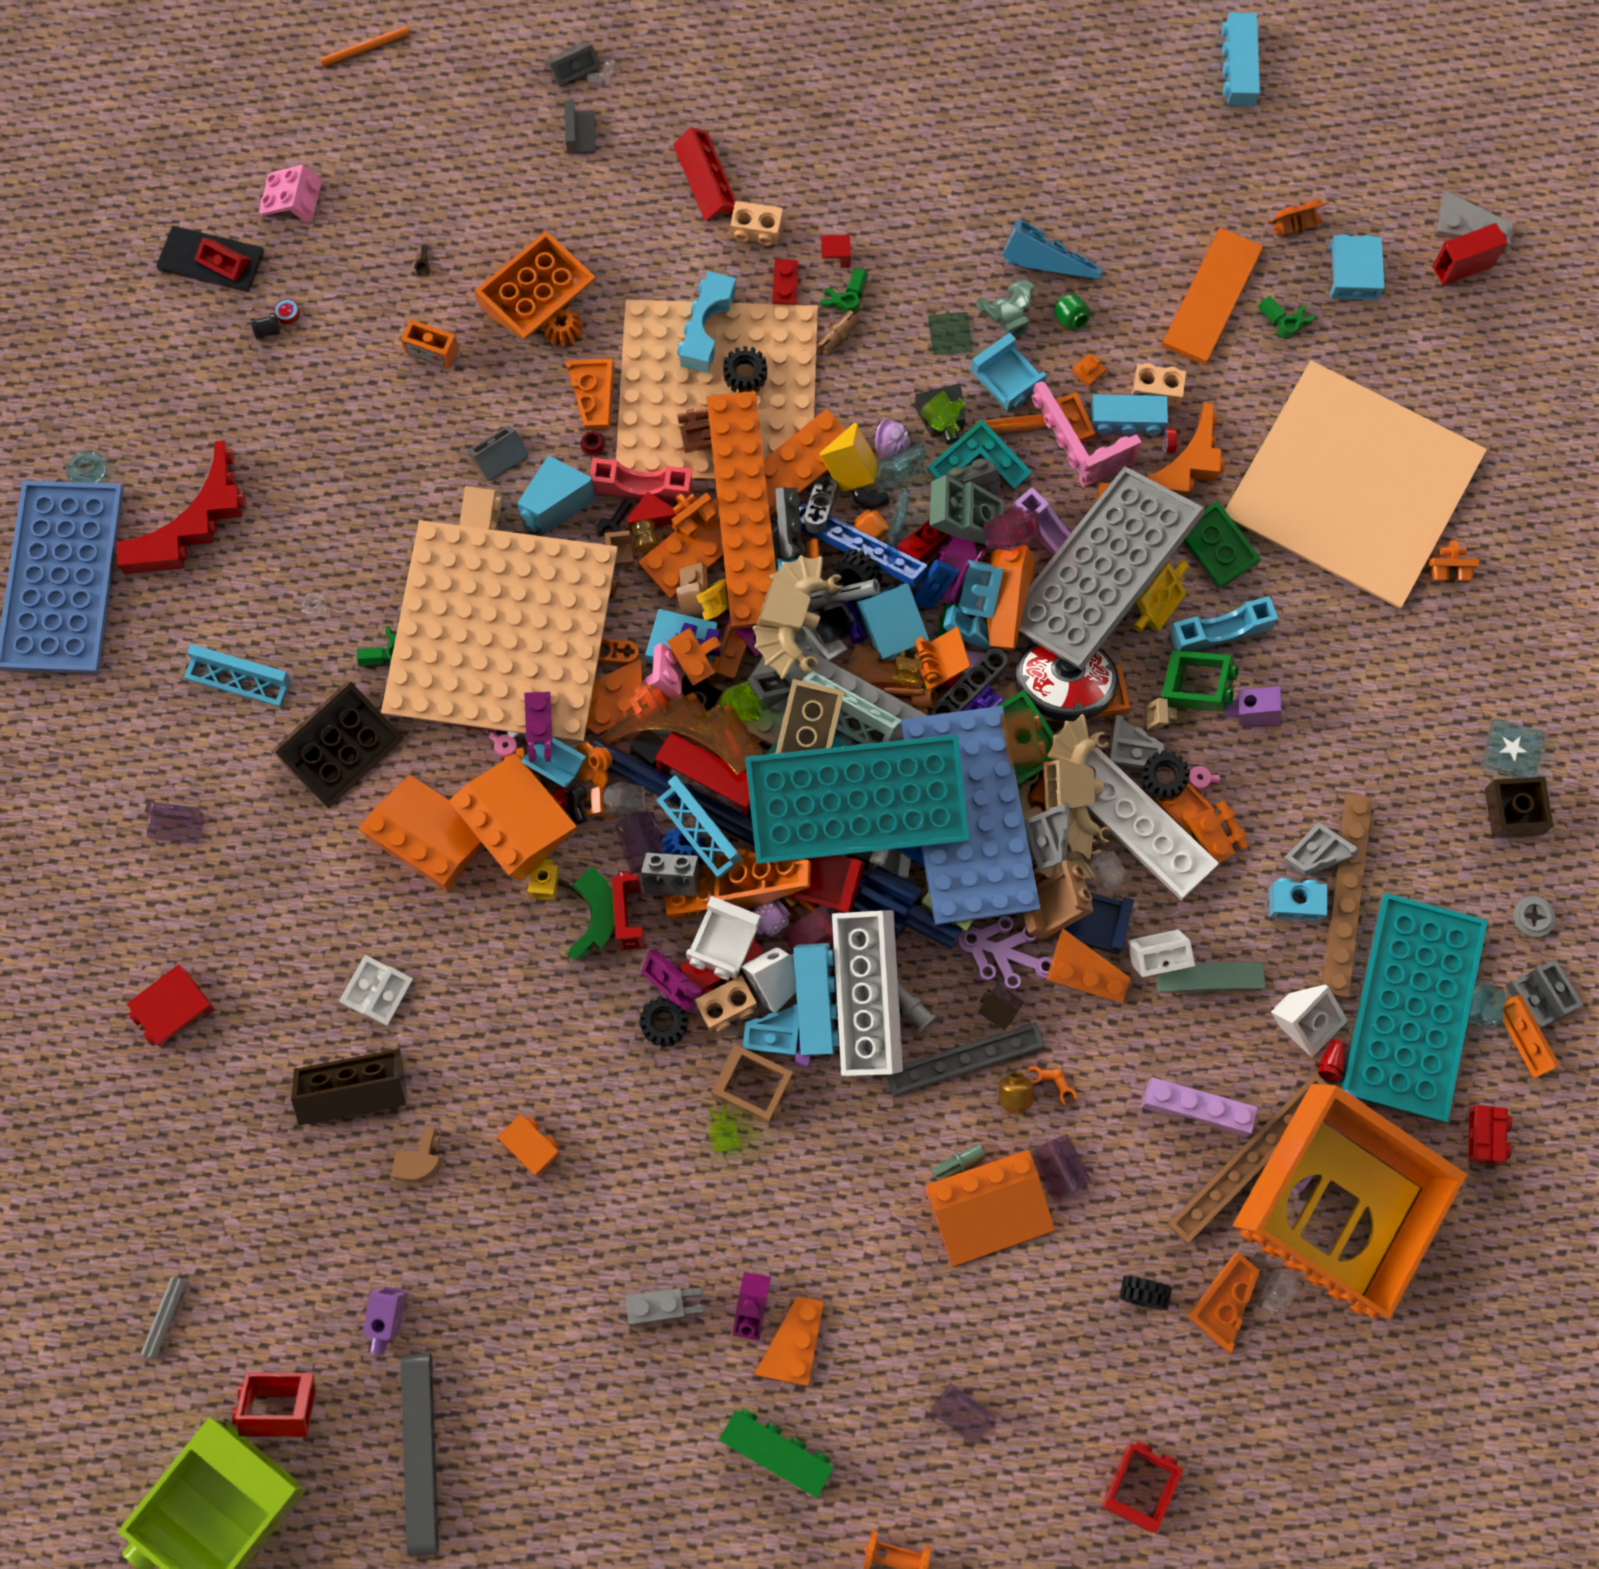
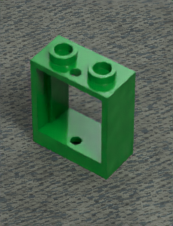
(1175, 677)

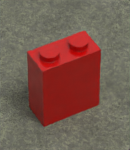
(1469, 254)

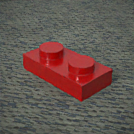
(785, 281)

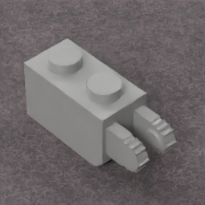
(661, 1306)

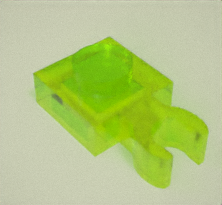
(723, 1133)

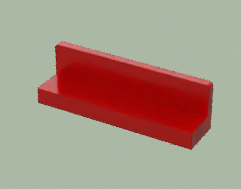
(704, 173)

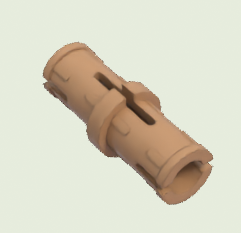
(838, 332)

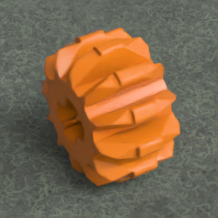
(570, 330)

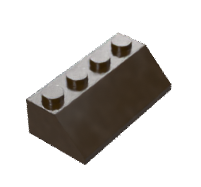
(348, 1087)

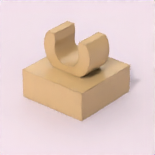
(1159, 714)

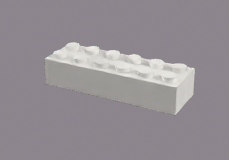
(867, 993)

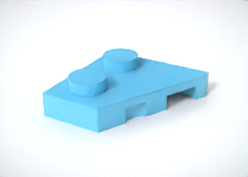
(774, 1033)

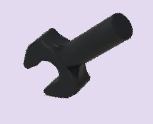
(614, 522)

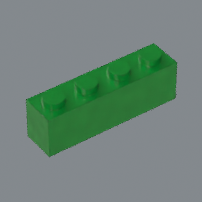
(776, 1453)

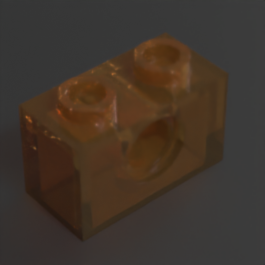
(1014, 725)

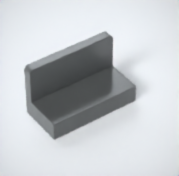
(573, 63)
(579, 129)
(498, 452)

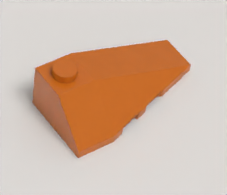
(1012, 595)
(757, 884)

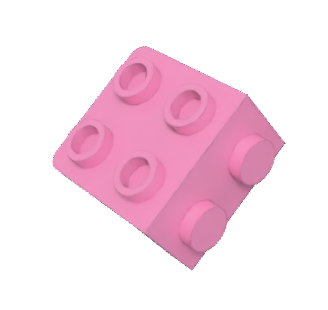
(291, 190)
(666, 672)

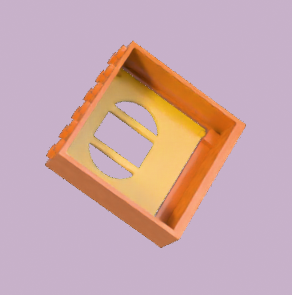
(1392, 1200)

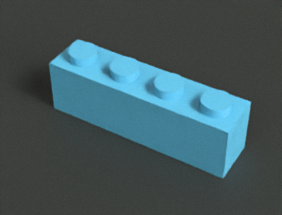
(1241, 59)
(816, 999)

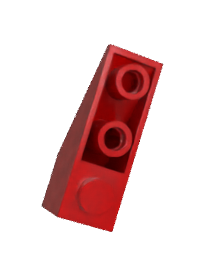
(923, 542)

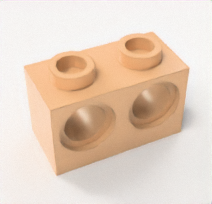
(758, 217)
(1159, 378)
(721, 998)

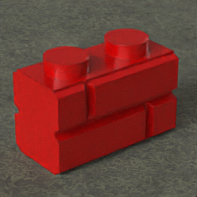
(1489, 1135)

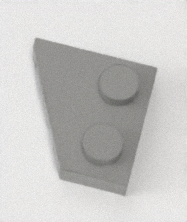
(1132, 745)
(1049, 835)
(1319, 851)

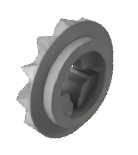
(1542, 910)

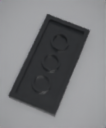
(181, 251)

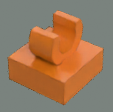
(1089, 370)
(598, 805)

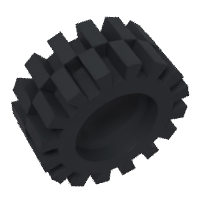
(745, 357)
(857, 568)
(1175, 764)
(663, 1037)
(1145, 1292)

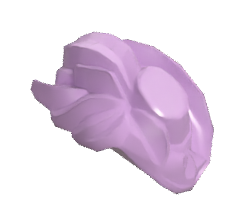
(890, 439)

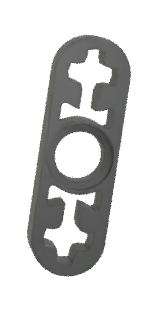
(824, 511)

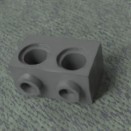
(671, 874)

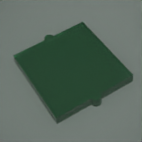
(950, 333)

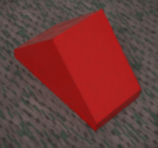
(652, 509)

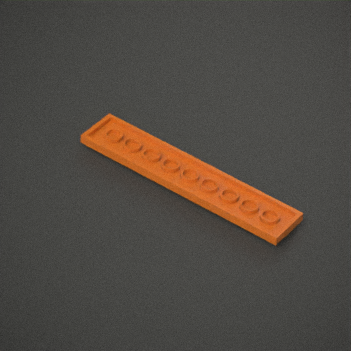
(790, 465)
(742, 504)

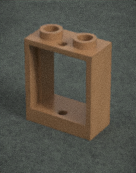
(728, 1072)

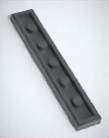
(966, 1059)

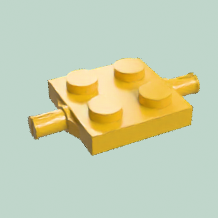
(1161, 597)

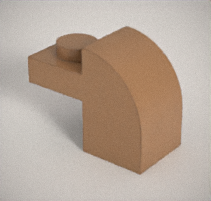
(692, 582)
(422, 1165)

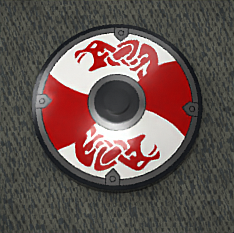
(1061, 688)

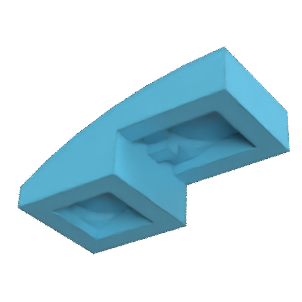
(972, 630)

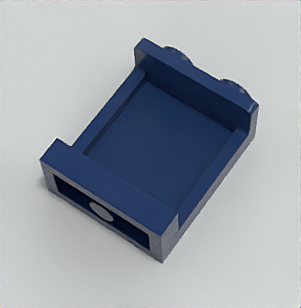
(1104, 927)

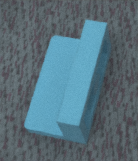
(564, 762)

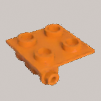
(1294, 216)
(942, 657)
(678, 905)

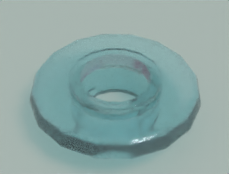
(93, 475)

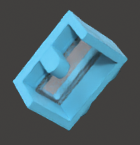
(980, 589)

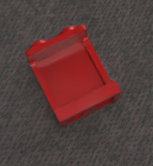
(833, 882)
(627, 937)
(168, 1006)

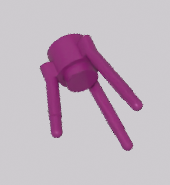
(954, 590)

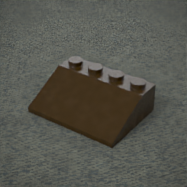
(337, 744)

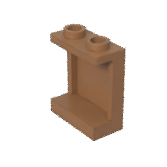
(1061, 900)

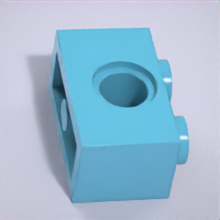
(1284, 907)

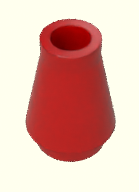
(1332, 1062)

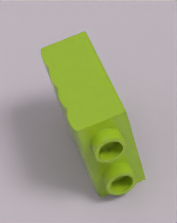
(210, 1505)

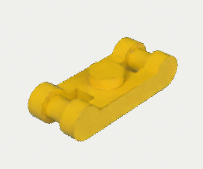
(714, 599)

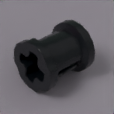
(265, 326)

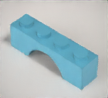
(715, 296)
(1248, 620)

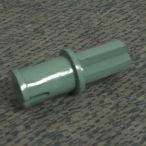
(958, 1162)

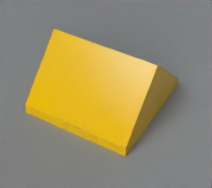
(850, 460)

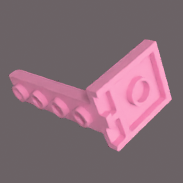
(1096, 466)

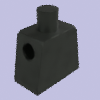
(953, 393)

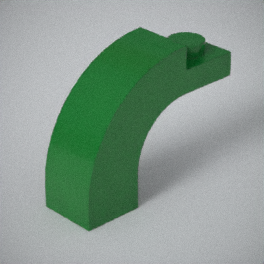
(599, 898)

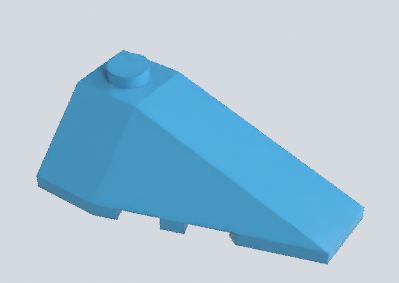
(1032, 250)

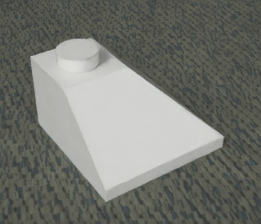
(1310, 1017)

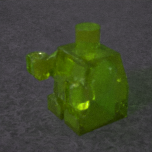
(942, 412)
(742, 701)

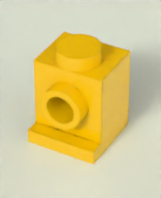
(546, 888)

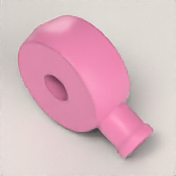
(503, 740)
(1206, 777)

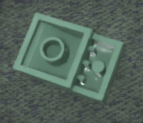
(962, 508)

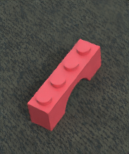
(614, 479)

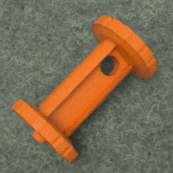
(895, 1556)

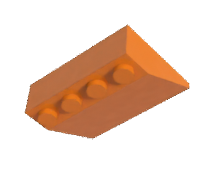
(533, 286)
(513, 816)
(423, 832)
(990, 1208)

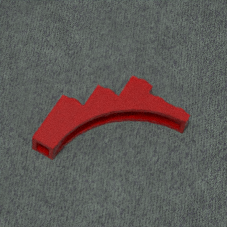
(196, 525)

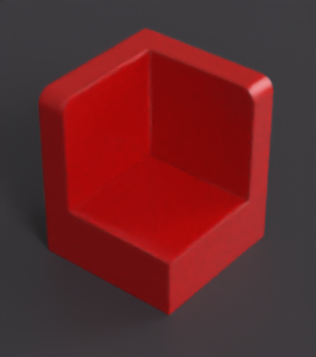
(836, 248)

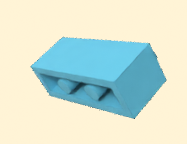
(1129, 414)

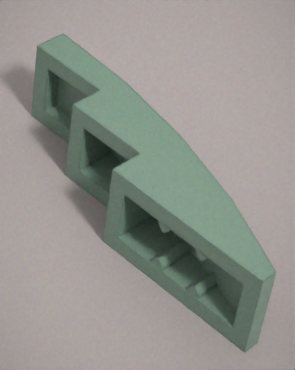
(1213, 978)

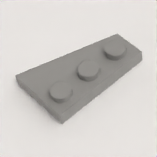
(1462, 217)

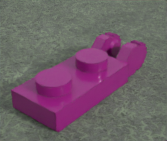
(538, 723)
(670, 980)

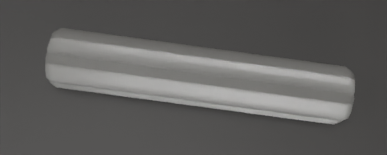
(163, 1318)

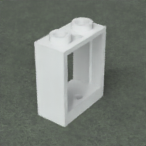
(1151, 951)

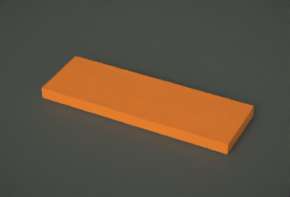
(1212, 296)

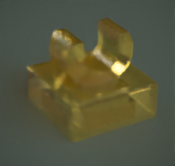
(907, 669)

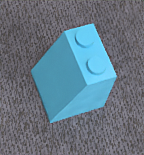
(554, 496)
(891, 620)

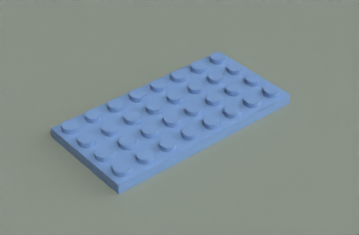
(60, 577)
(994, 869)

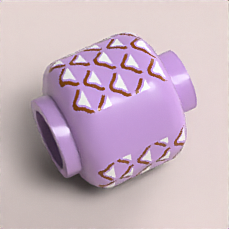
(773, 917)

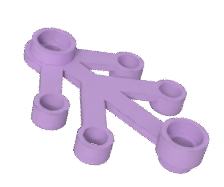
(1001, 951)

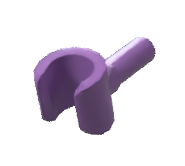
(801, 1060)

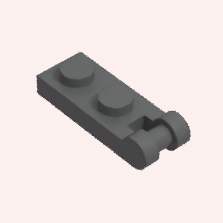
(789, 523)

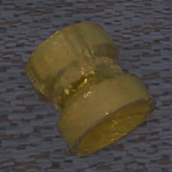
(645, 535)

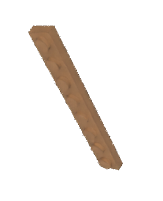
(1347, 897)
(1237, 1171)

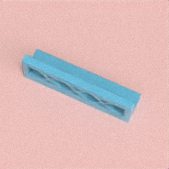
(240, 667)
(703, 819)

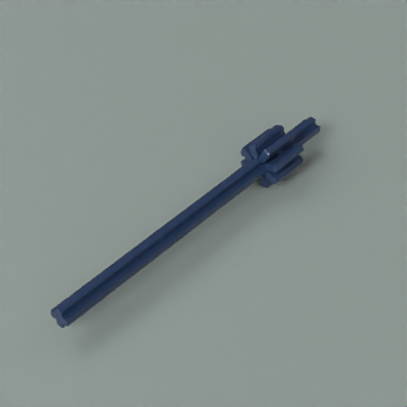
(876, 893)

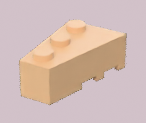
(480, 508)

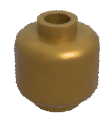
(1016, 1093)

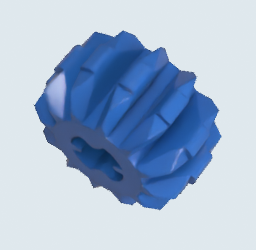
(677, 844)

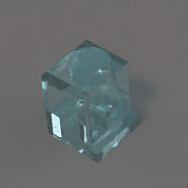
(1487, 1005)

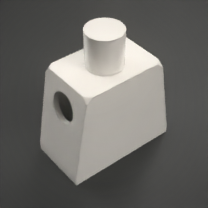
(772, 978)

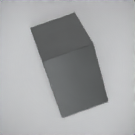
(770, 688)

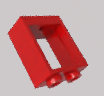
(275, 1384)
(1166, 1463)

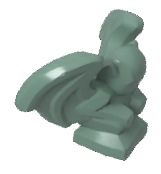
(1010, 310)

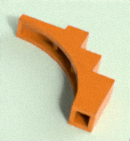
(1197, 462)

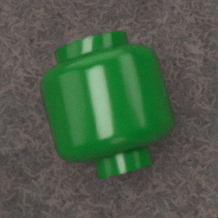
(1072, 312)

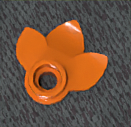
(595, 764)

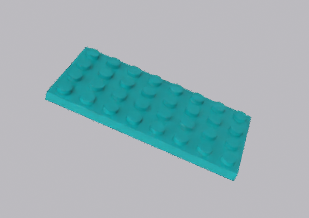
(857, 798)
(1414, 1008)

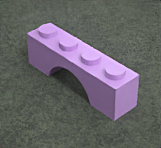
(1183, 1101)

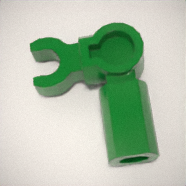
(849, 300)
(1286, 325)
(377, 655)

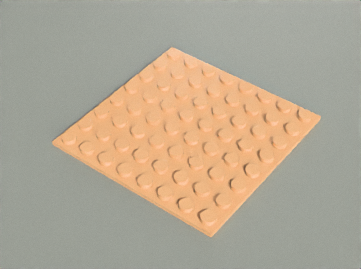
(659, 388)
(1355, 483)
(499, 620)

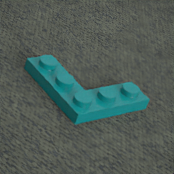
(985, 443)

